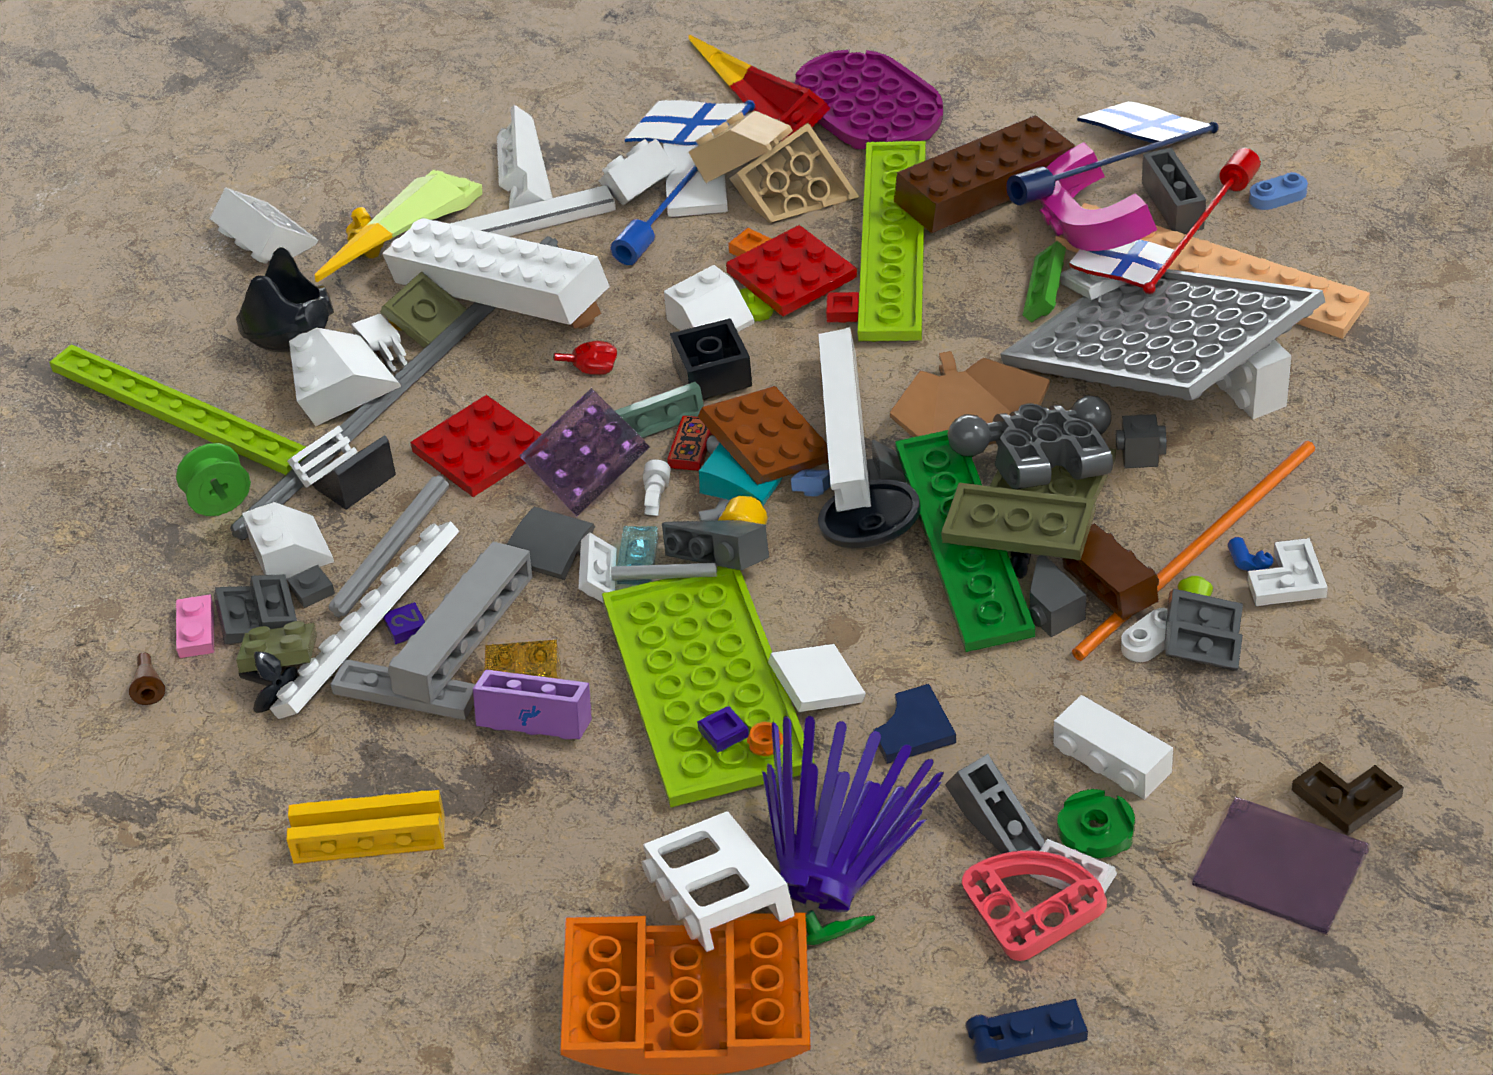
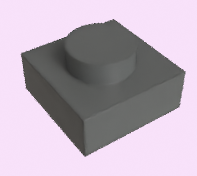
(311, 586)

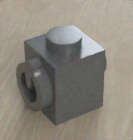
(1141, 441)

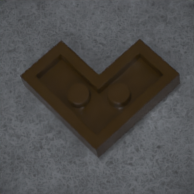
(1347, 803)

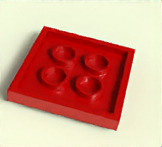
(791, 270)
(476, 445)

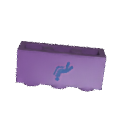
(532, 704)

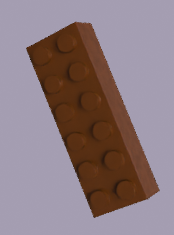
(976, 173)

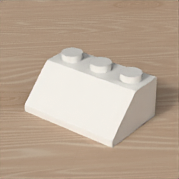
(259, 226)

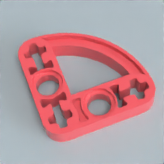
(1020, 923)

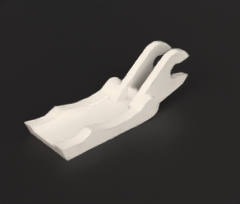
(379, 335)

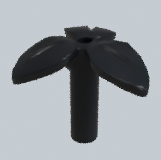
(269, 675)

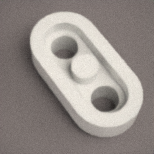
(1145, 637)

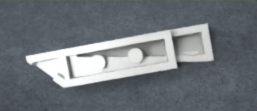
(521, 161)

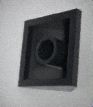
(358, 474)

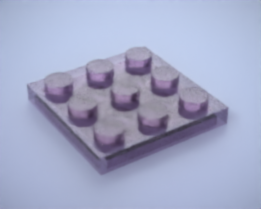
(584, 451)

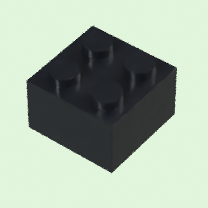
(711, 358)

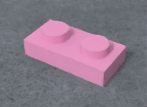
(194, 626)

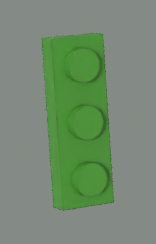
(1044, 282)

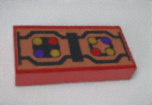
(689, 444)

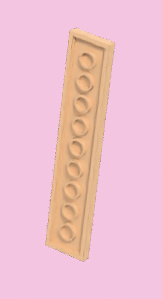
(1334, 317)

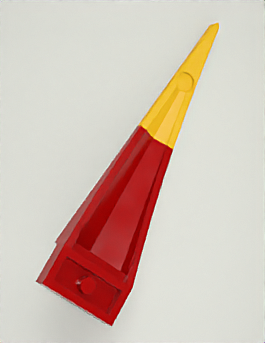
(771, 94)

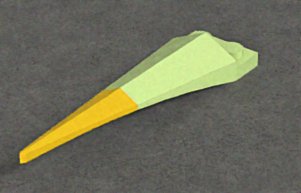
(423, 198)

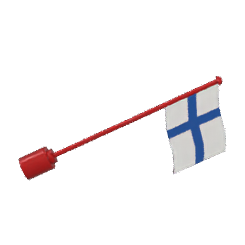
(1146, 262)

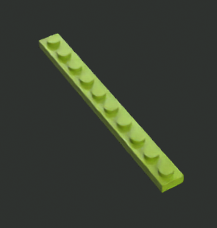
(176, 408)

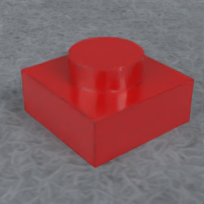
(842, 307)

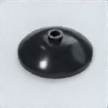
(891, 515)

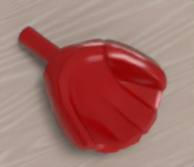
(591, 357)

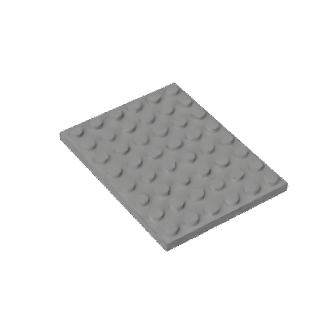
(1167, 340)

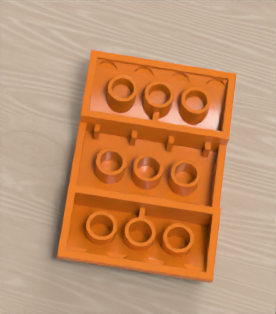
(668, 1007)

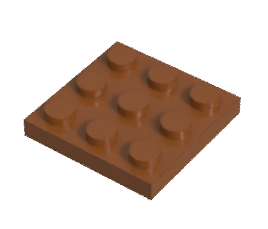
(765, 434)

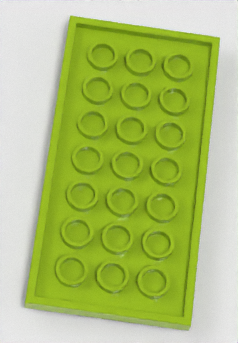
(688, 655)

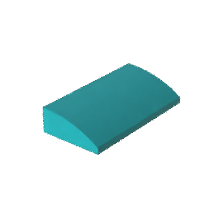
(726, 479)

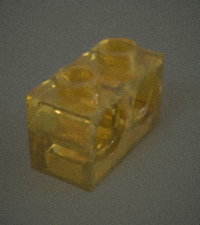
(525, 658)

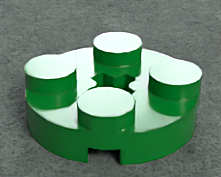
(1099, 842)

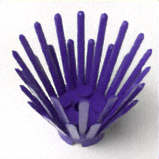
(839, 850)

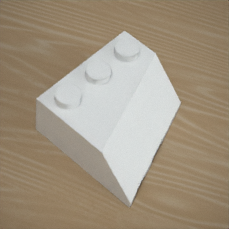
(336, 373)

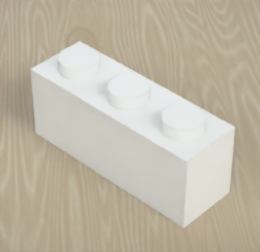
(1113, 747)

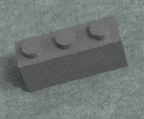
(1172, 190)

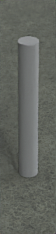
(664, 571)

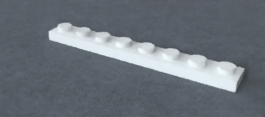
(358, 624)

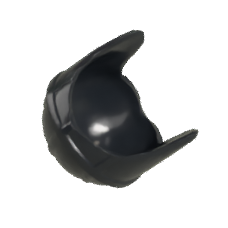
(282, 305)

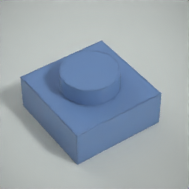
(811, 482)

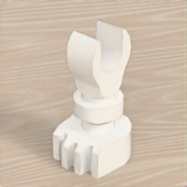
(655, 478)

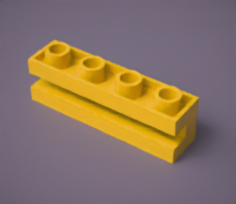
(366, 826)

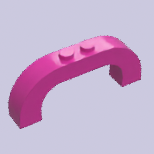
(1095, 228)

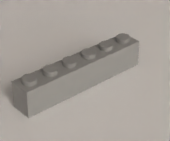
(460, 622)

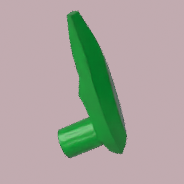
(819, 934)

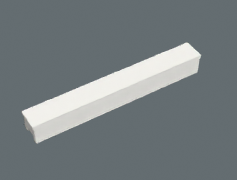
(844, 420)

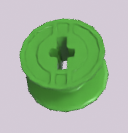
(208, 463)

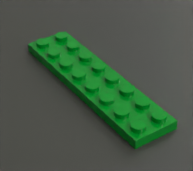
(975, 579)

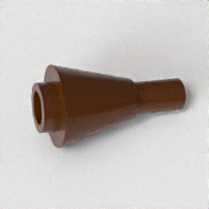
(146, 684)

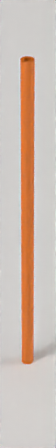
(1171, 570)

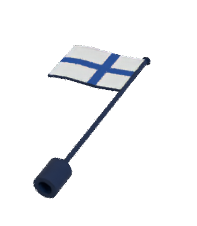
(1128, 119)

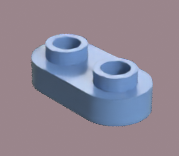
(1278, 191)

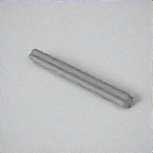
(388, 546)

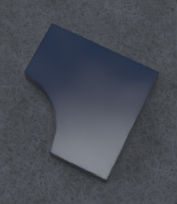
(916, 722)

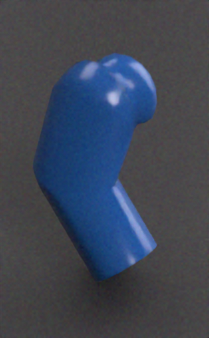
(1244, 559)

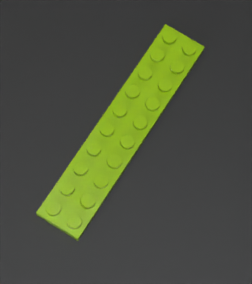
(890, 249)

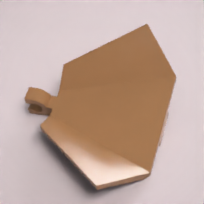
(981, 390)

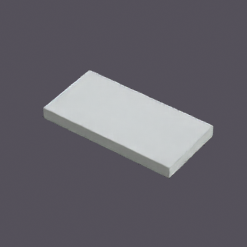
(696, 195)

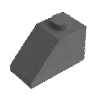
(1055, 599)

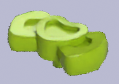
(757, 307)

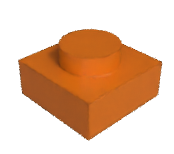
(746, 241)

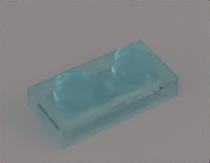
(637, 549)

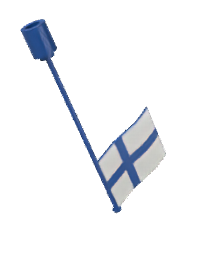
(670, 123)

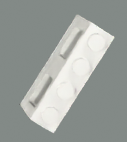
(735, 856)

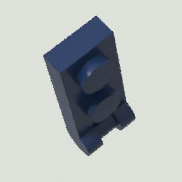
(1026, 1031)

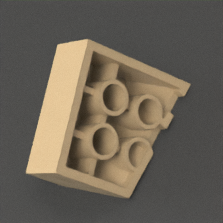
(736, 143)
(793, 178)

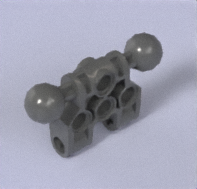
(1040, 439)

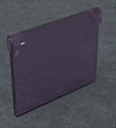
(1281, 865)

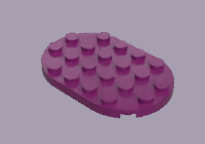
(872, 98)

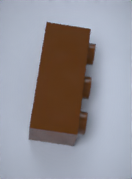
(1114, 574)

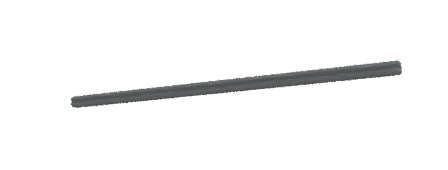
(371, 410)

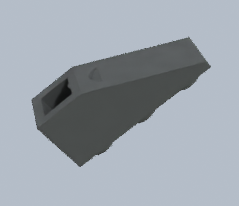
(724, 542)

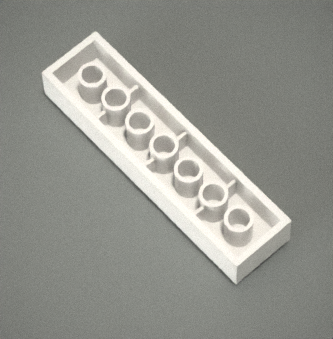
(498, 270)

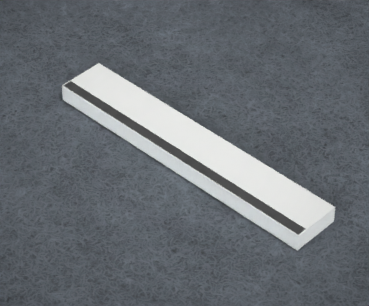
(544, 213)

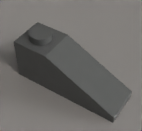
(993, 807)

